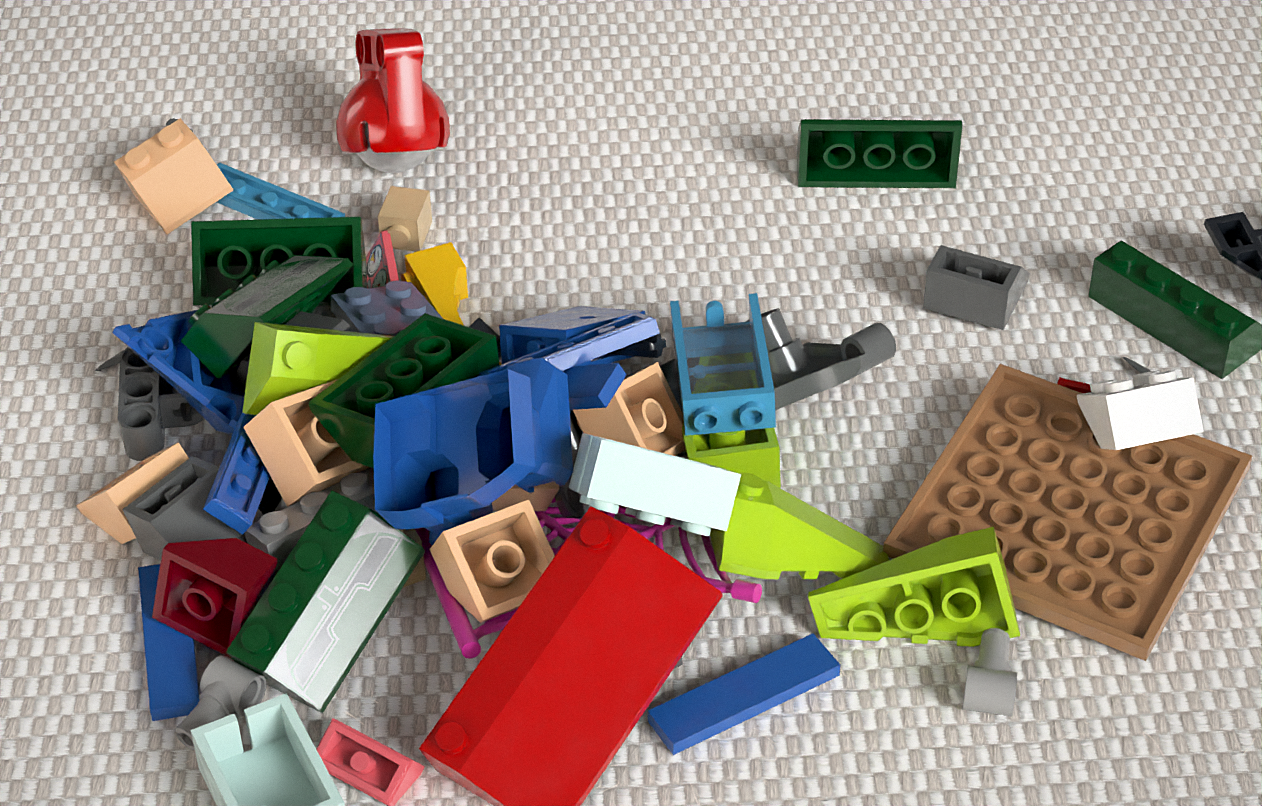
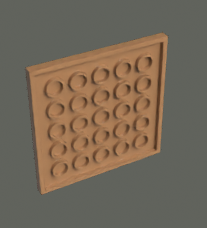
(1081, 528)

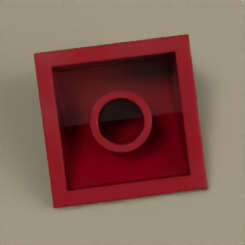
(211, 588)

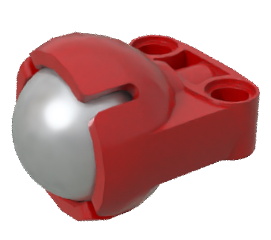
(391, 112)

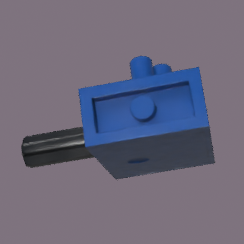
(544, 330)

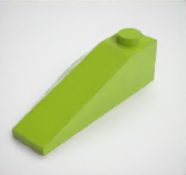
(300, 358)
(738, 451)
(782, 533)
(928, 594)

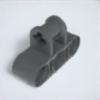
(148, 407)

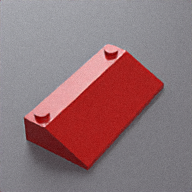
(571, 669)

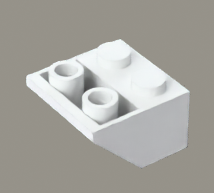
(1143, 411)

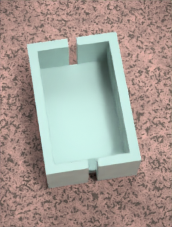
(653, 485)
(276, 771)

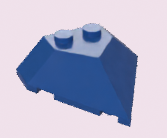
(161, 348)

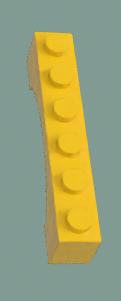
(440, 278)

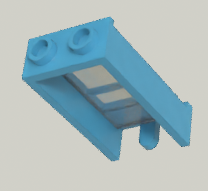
(723, 372)

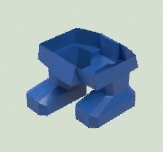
(468, 443)

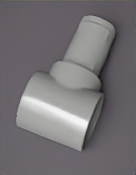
(990, 681)
(224, 690)

